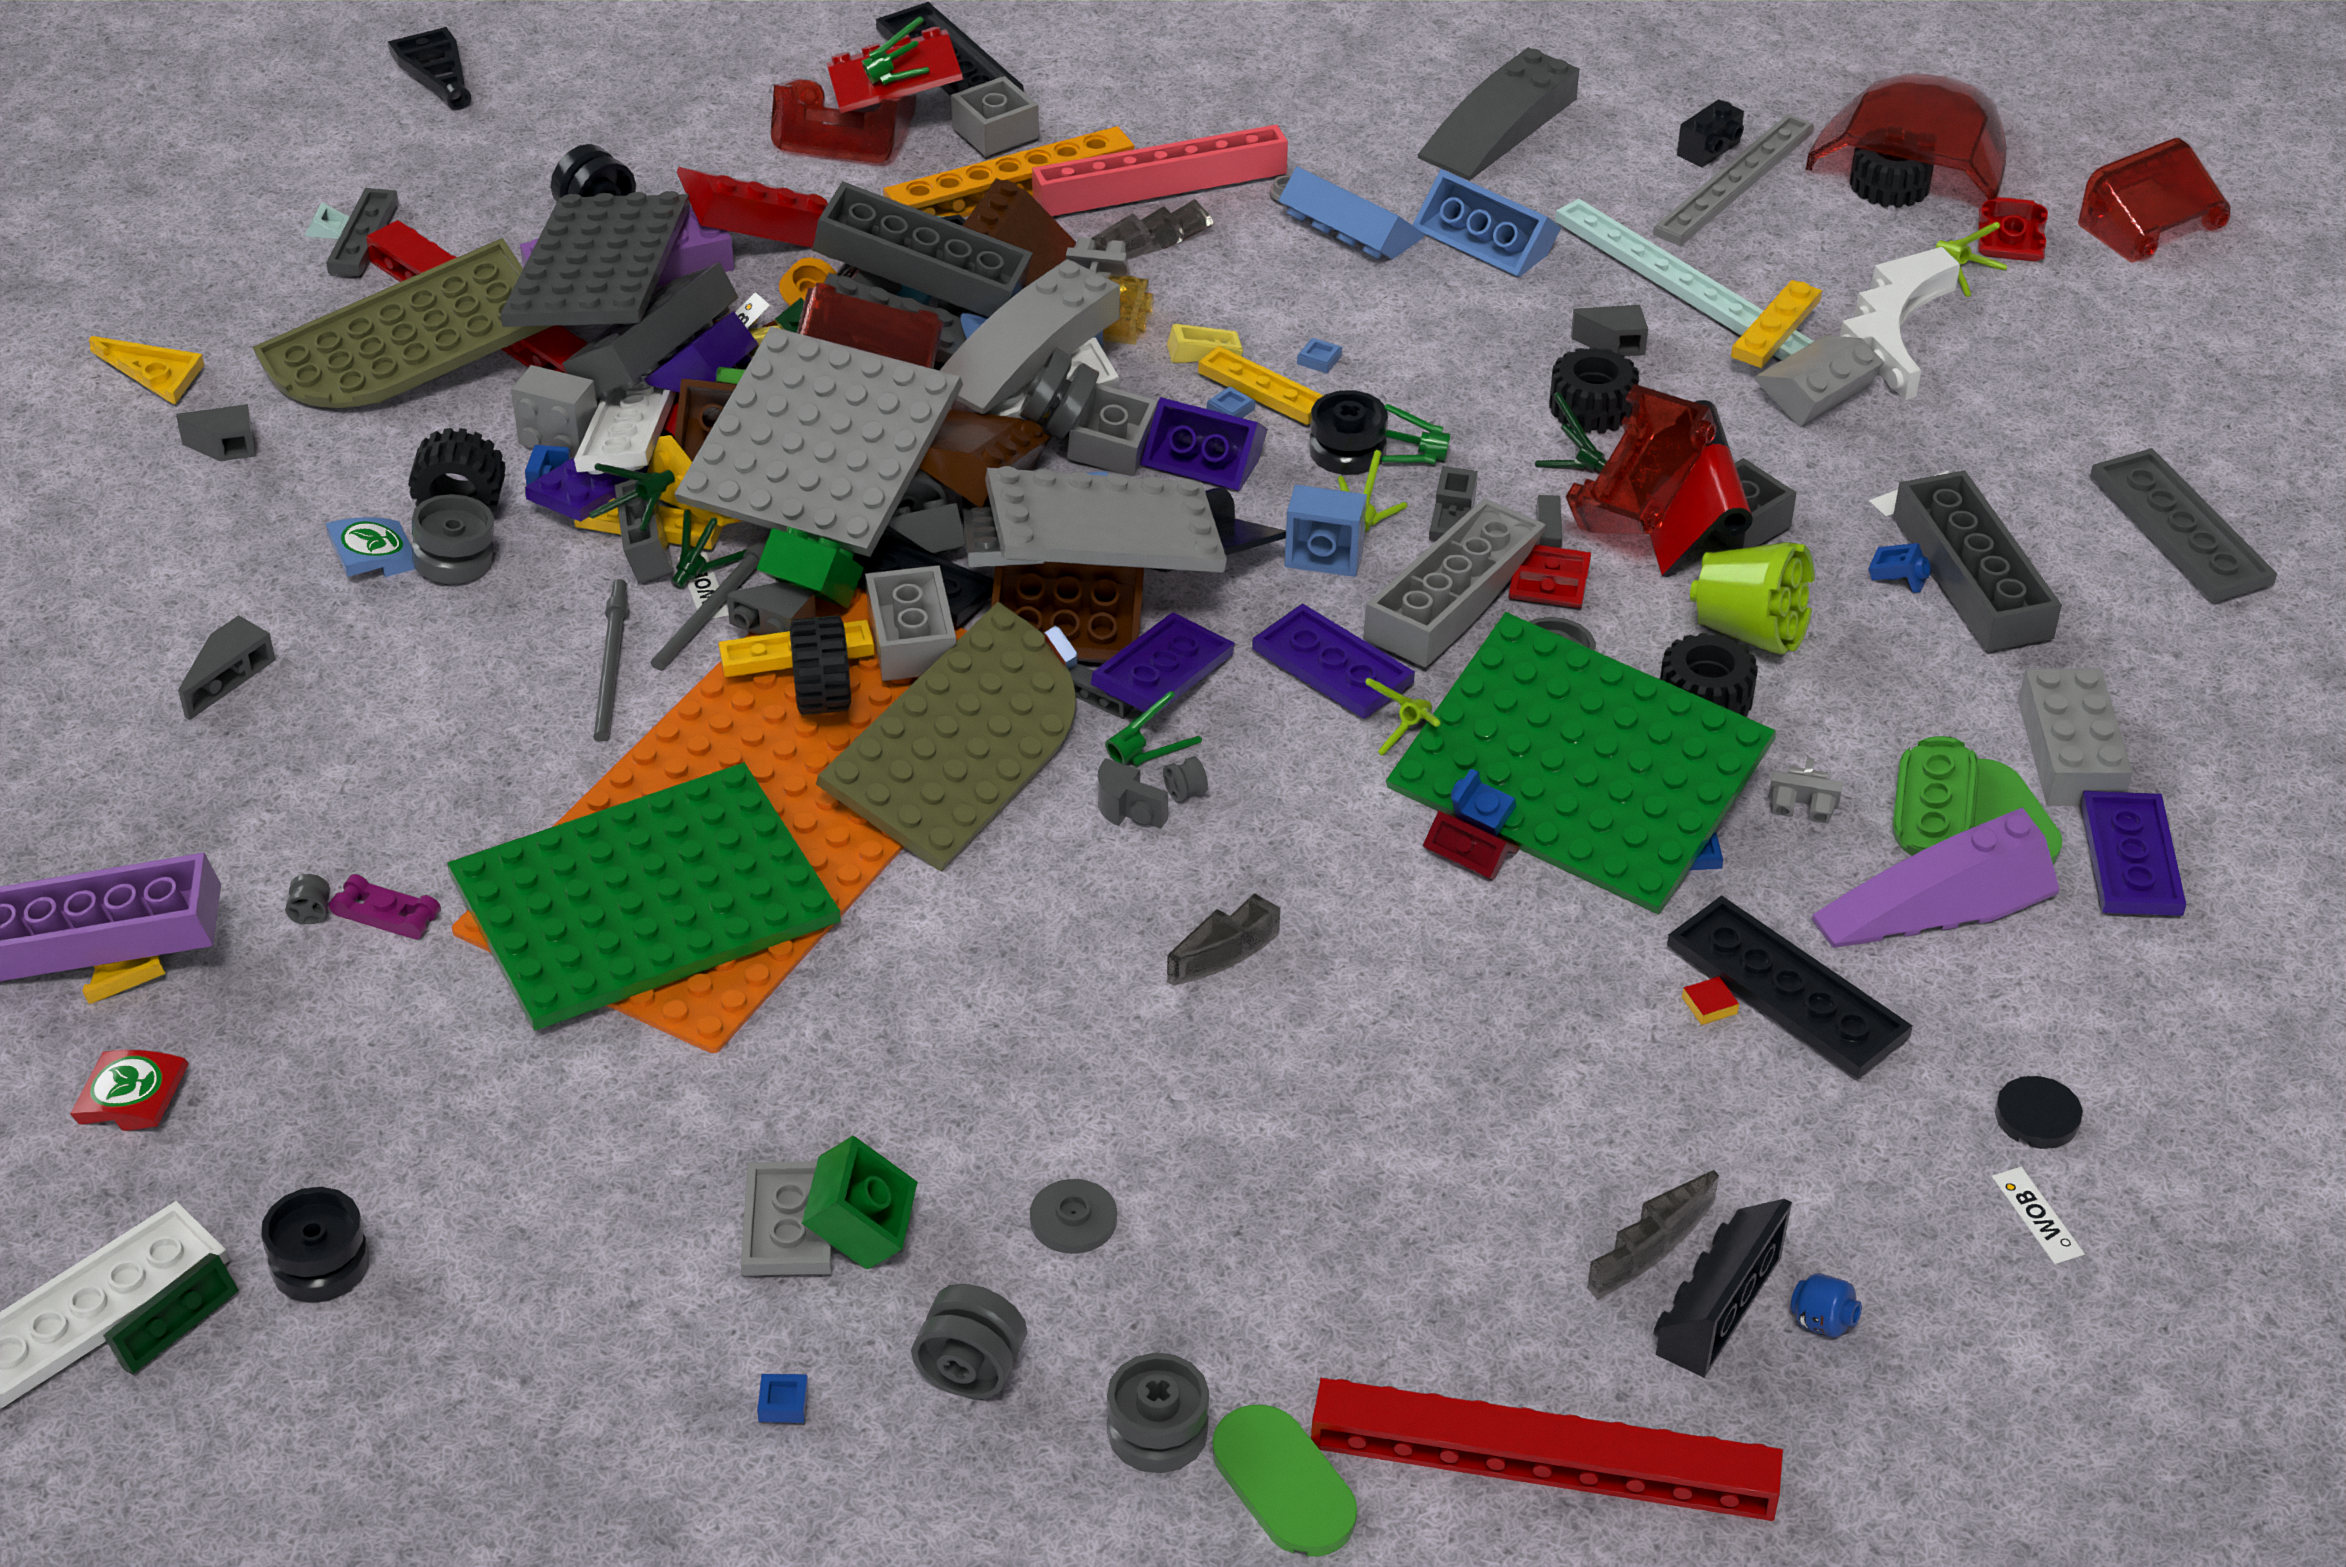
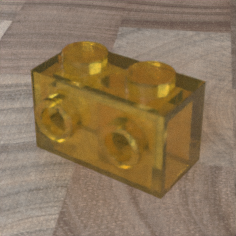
(1134, 306)

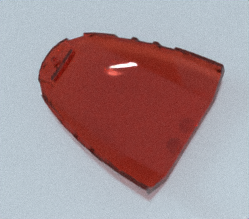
(1923, 121)

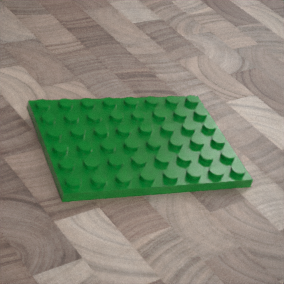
(1602, 759)
(641, 895)

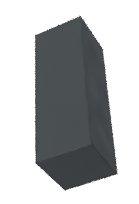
(1549, 513)
(1094, 696)

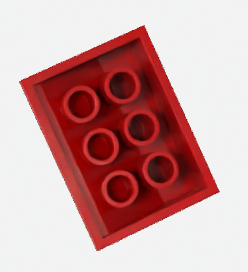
(856, 91)
(753, 207)

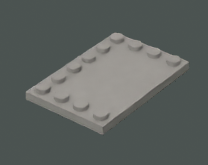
(1104, 520)

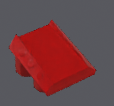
(2020, 229)

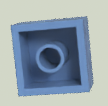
(1325, 530)

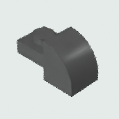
(1453, 499)
(1125, 796)

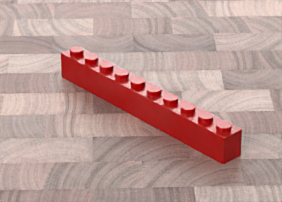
(407, 253)
(1547, 1448)

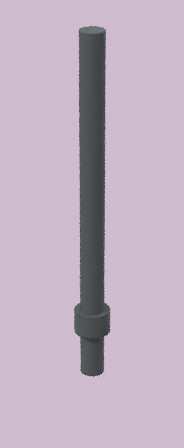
(710, 606)
(616, 613)

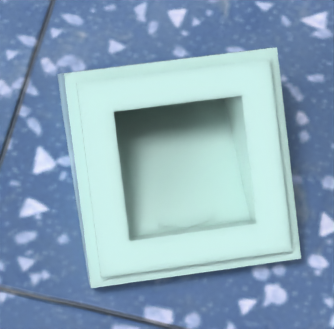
(327, 223)

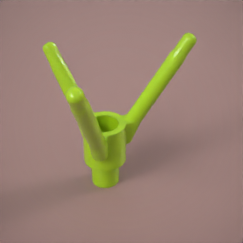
(1962, 253)
(1372, 516)
(1410, 712)

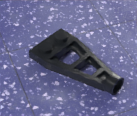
(430, 44)

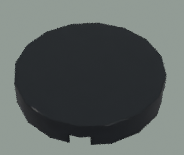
(2038, 1111)

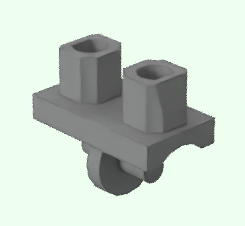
(1104, 263)
(1805, 787)

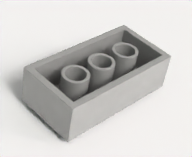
(2073, 734)

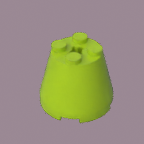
(1757, 594)

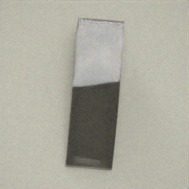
(1224, 941)

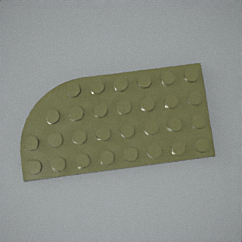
(399, 334)
(959, 739)

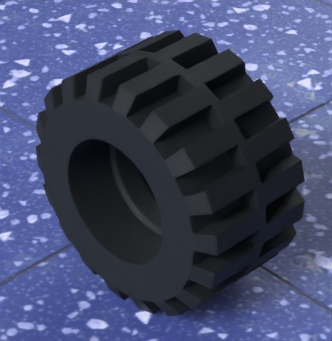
(1889, 178)
(1594, 388)
(461, 455)
(820, 665)
(1712, 670)

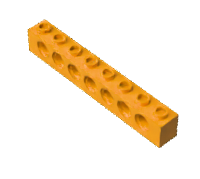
(962, 188)

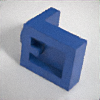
(545, 459)
(1900, 562)
(1481, 804)

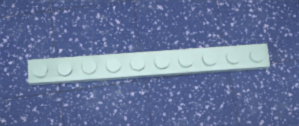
(1668, 271)

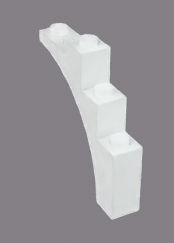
(1893, 296)

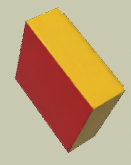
(1710, 1000)

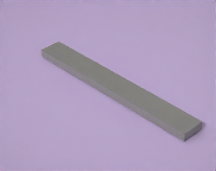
(1733, 180)

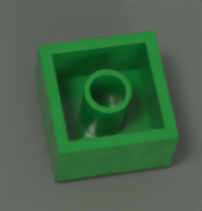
(811, 565)
(860, 1202)

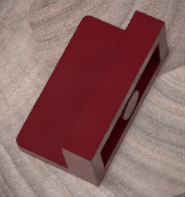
(1468, 844)

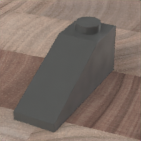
(645, 550)
(224, 663)

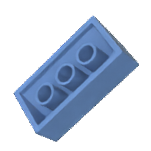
(1347, 215)
(1485, 224)

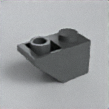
(1611, 328)
(219, 432)
(929, 530)
(770, 607)

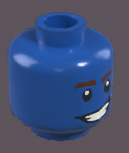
(1825, 1305)

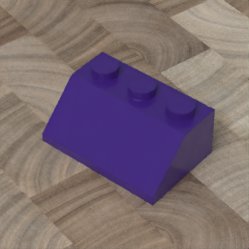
(719, 346)
(1203, 444)

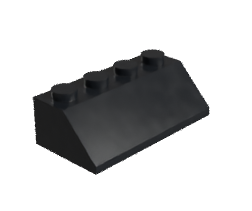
(1722, 1286)

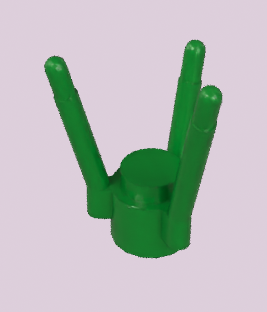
(880, 63)
(1432, 444)
(1128, 743)

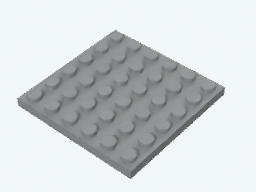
(819, 440)

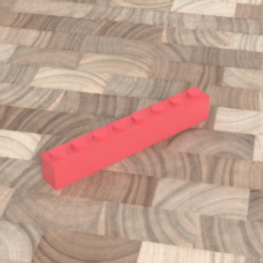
(1160, 170)

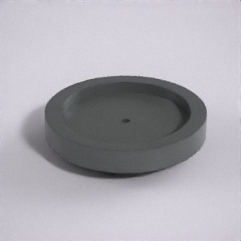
(1073, 1216)

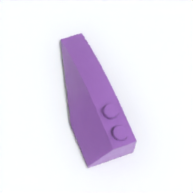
(1956, 881)

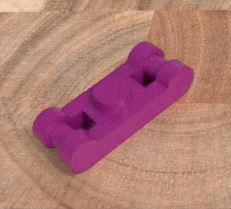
(384, 907)

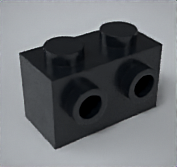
(1710, 133)

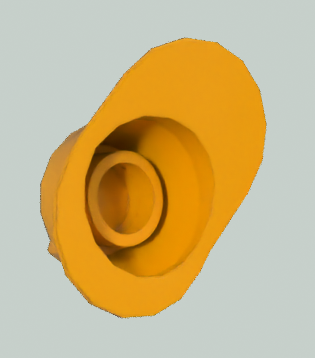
(801, 276)

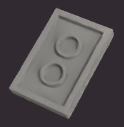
(772, 1227)

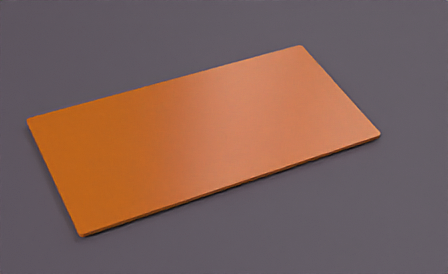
(758, 724)

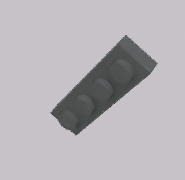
(368, 216)

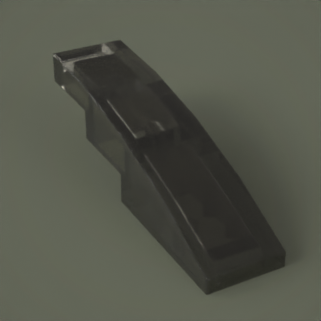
(1156, 230)
(1662, 1226)

